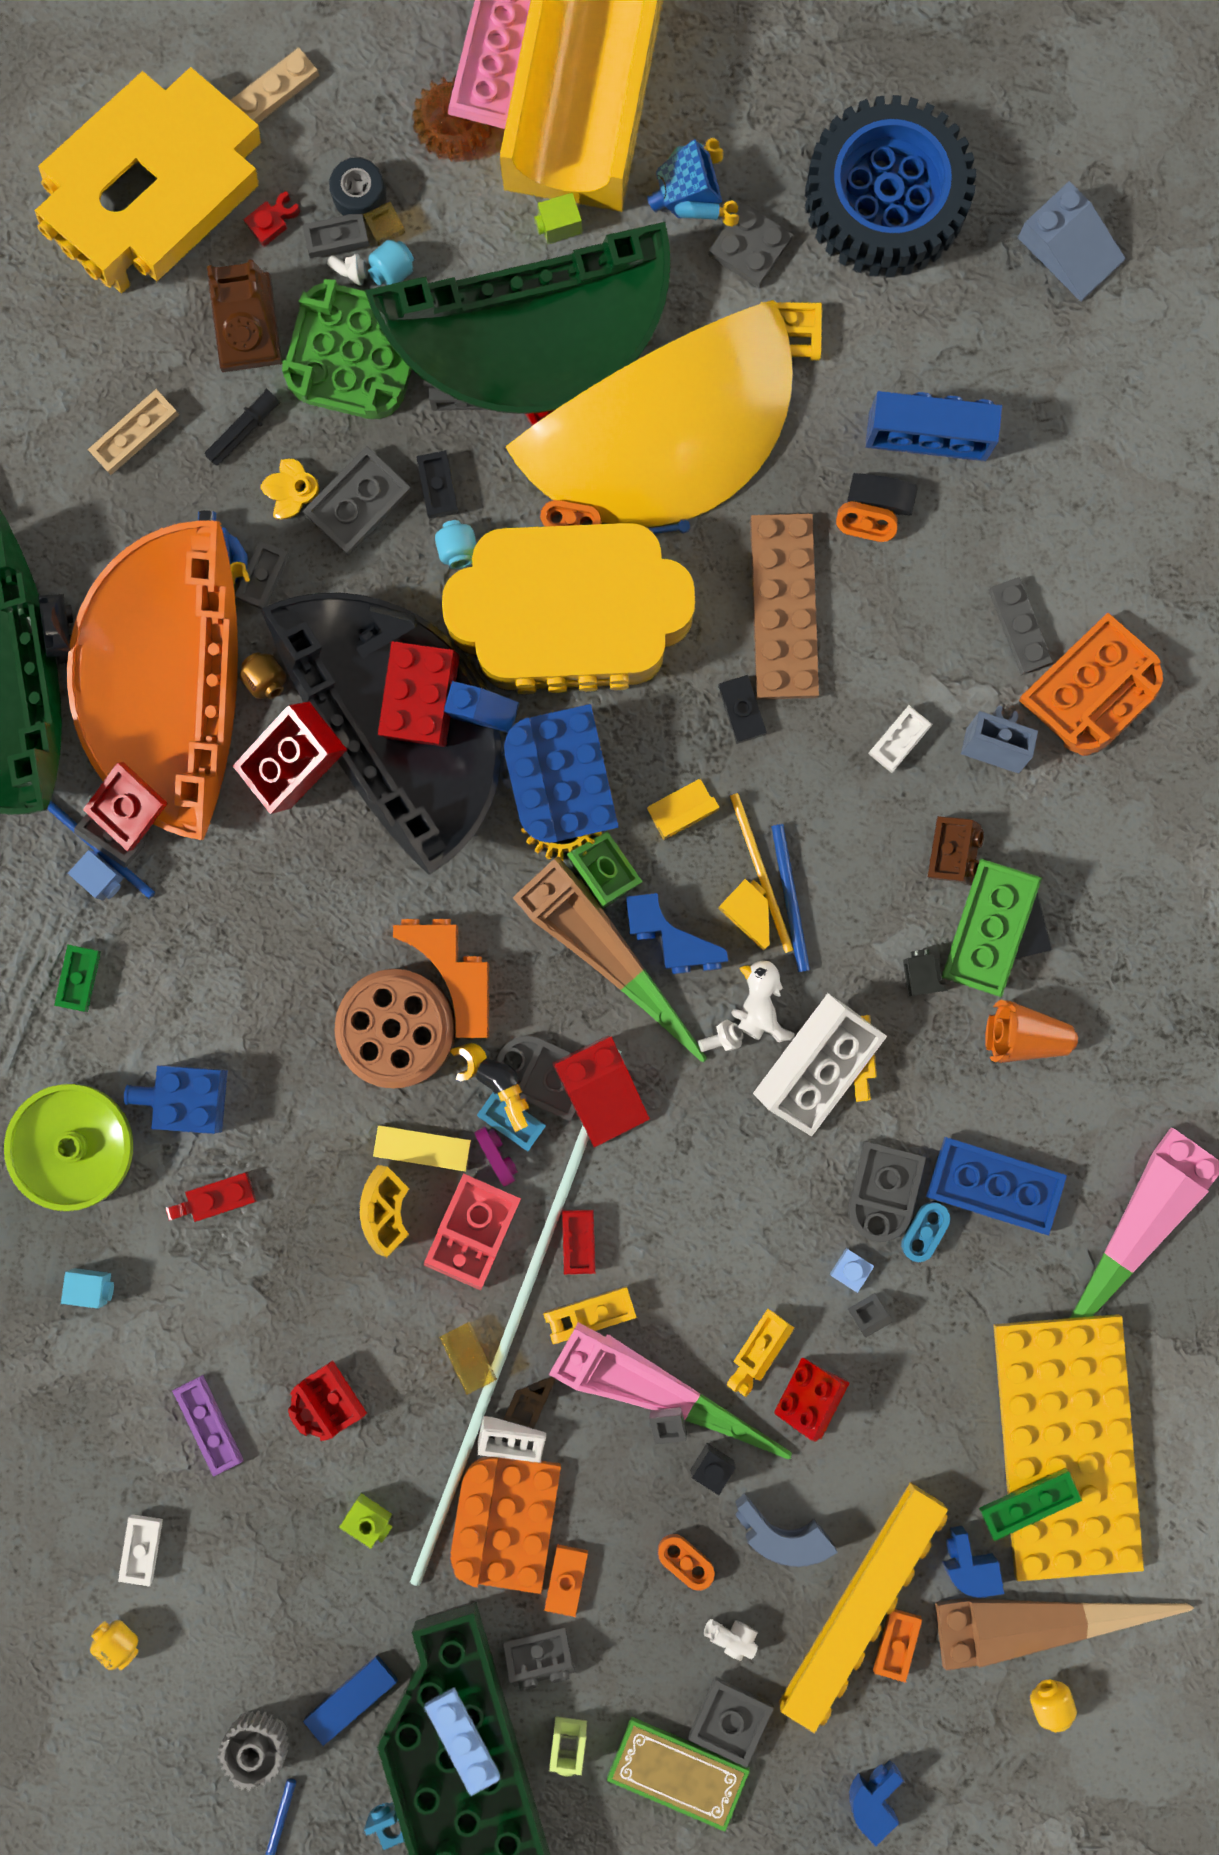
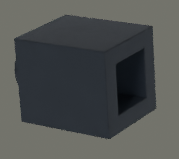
(712, 1469)

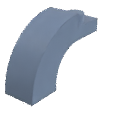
(787, 1547)

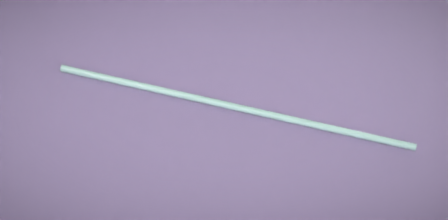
(500, 1357)

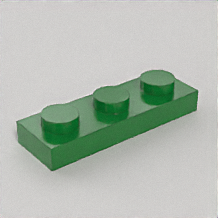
(1030, 1504)

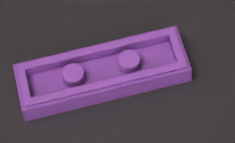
(208, 1425)

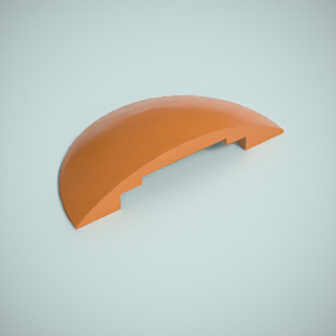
(160, 669)

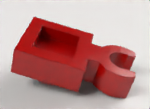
(268, 221)

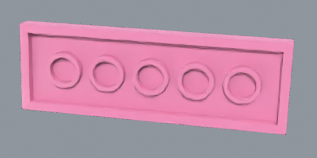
(489, 61)

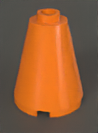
(1025, 1034)

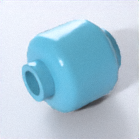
(390, 263)
(455, 544)

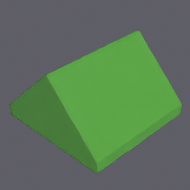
(604, 869)

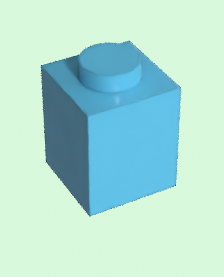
(87, 1288)

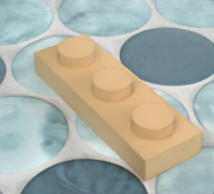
(276, 86)
(133, 432)

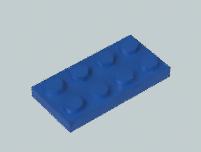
(996, 1186)

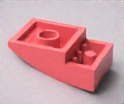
(472, 1232)

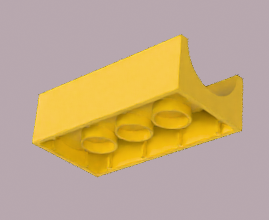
(579, 99)

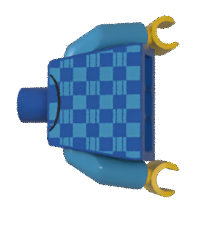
(691, 186)

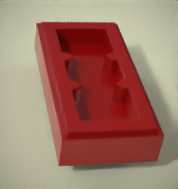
(578, 1241)

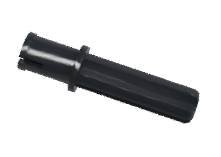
(242, 427)

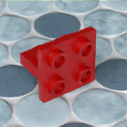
(811, 1399)

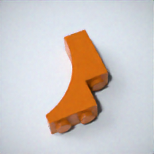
(465, 980)

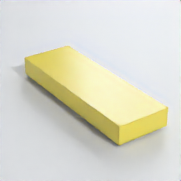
(422, 1148)

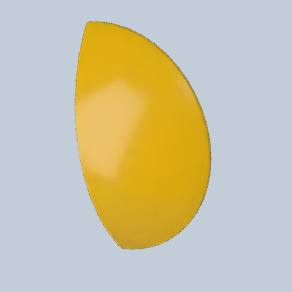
(670, 427)

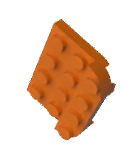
(1096, 687)
(505, 1523)

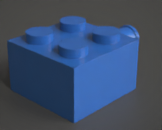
(184, 1099)

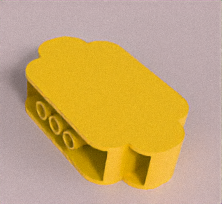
(569, 606)

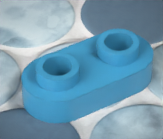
(927, 1232)

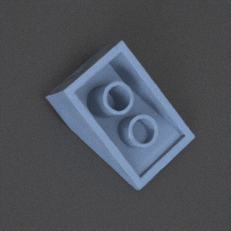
(1072, 241)

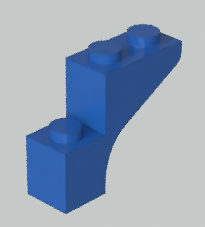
(679, 948)

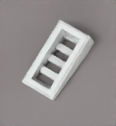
(496, 1448)

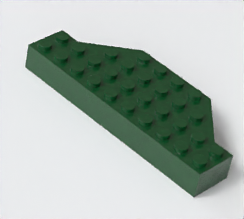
(424, 1784)

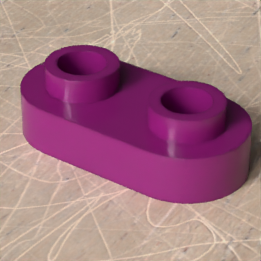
(490, 1145)

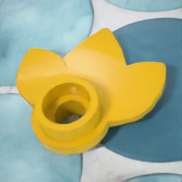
(286, 486)

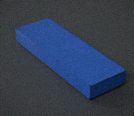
(350, 1700)

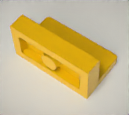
(682, 809)

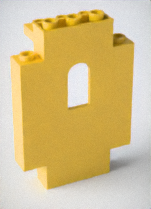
(183, 137)

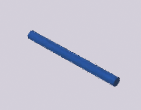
(790, 898)

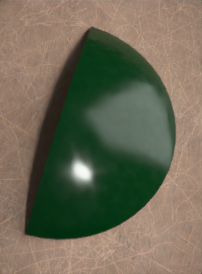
(532, 330)
(27, 689)

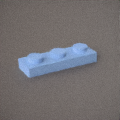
(462, 1741)

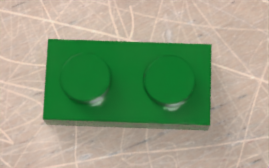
(77, 978)

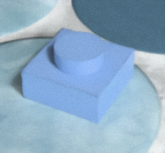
(851, 1270)

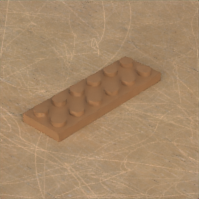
(784, 606)

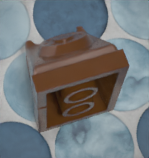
(244, 317)

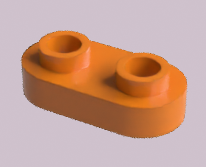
(571, 513)
(866, 523)
(684, 1562)

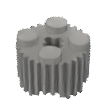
(255, 1732)

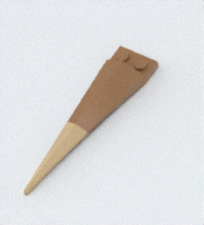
(998, 1630)

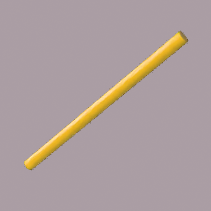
(761, 872)

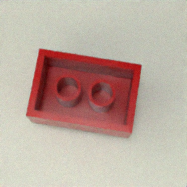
(417, 693)
(289, 757)

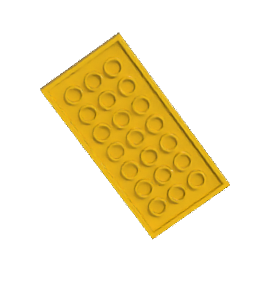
(1070, 1410)

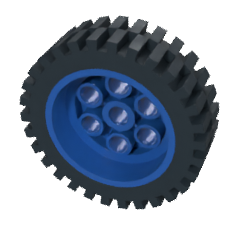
(904, 141)

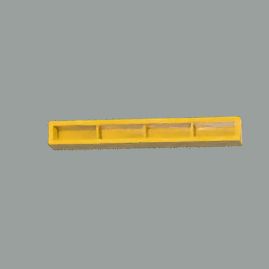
(863, 1607)

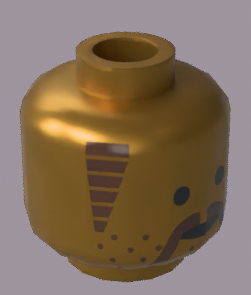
(262, 675)

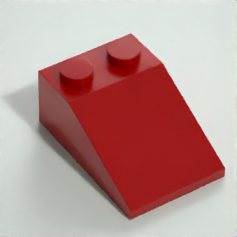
(601, 1090)

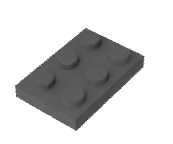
(357, 500)

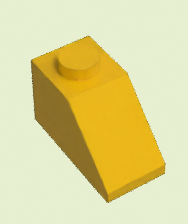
(749, 911)

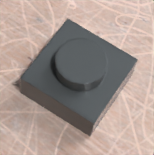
(870, 1315)
(668, 1425)

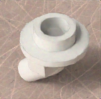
(352, 267)
(728, 1036)

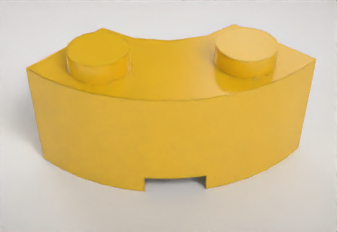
(381, 1210)

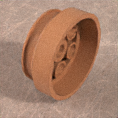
(435, 1015)

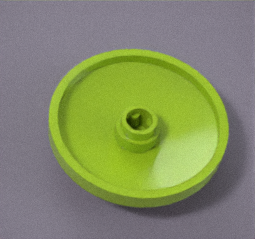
(68, 1147)

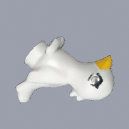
(758, 1011)

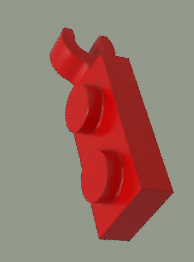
(215, 1198)

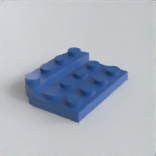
(559, 775)

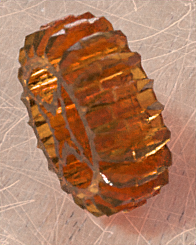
(444, 132)

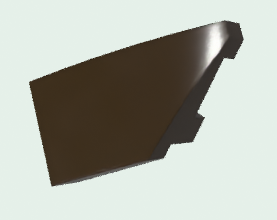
(528, 1403)

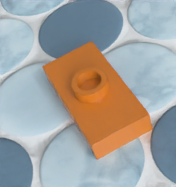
(566, 1580)
(897, 1645)

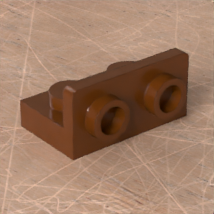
(955, 850)

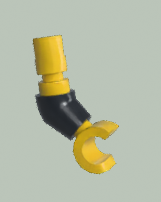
(496, 1076)

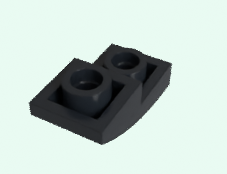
(883, 493)

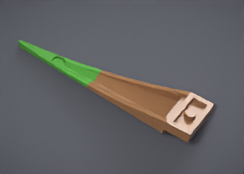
(574, 917)

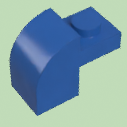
(971, 1574)
(868, 1801)

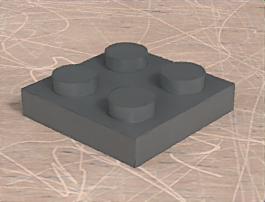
(751, 245)
(730, 1722)

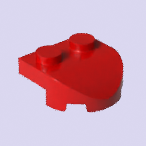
(324, 1403)

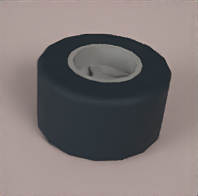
(353, 178)

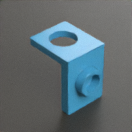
(380, 1818)

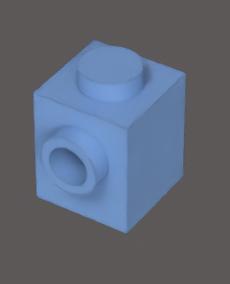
(96, 876)

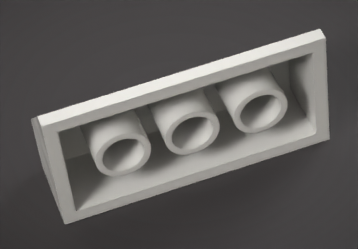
(819, 1065)

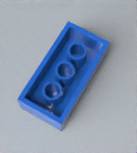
(934, 425)

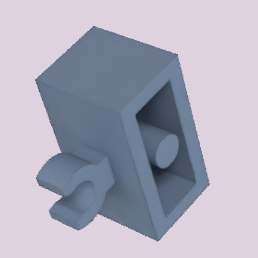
(999, 741)

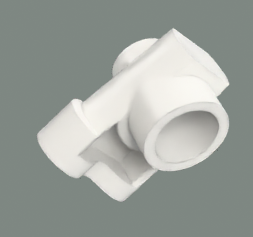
(738, 1640)

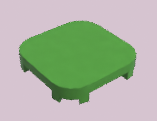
(342, 355)

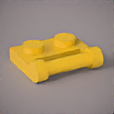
(803, 321)

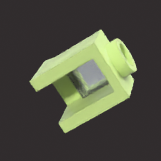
(568, 1746)

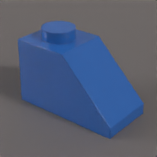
(480, 707)

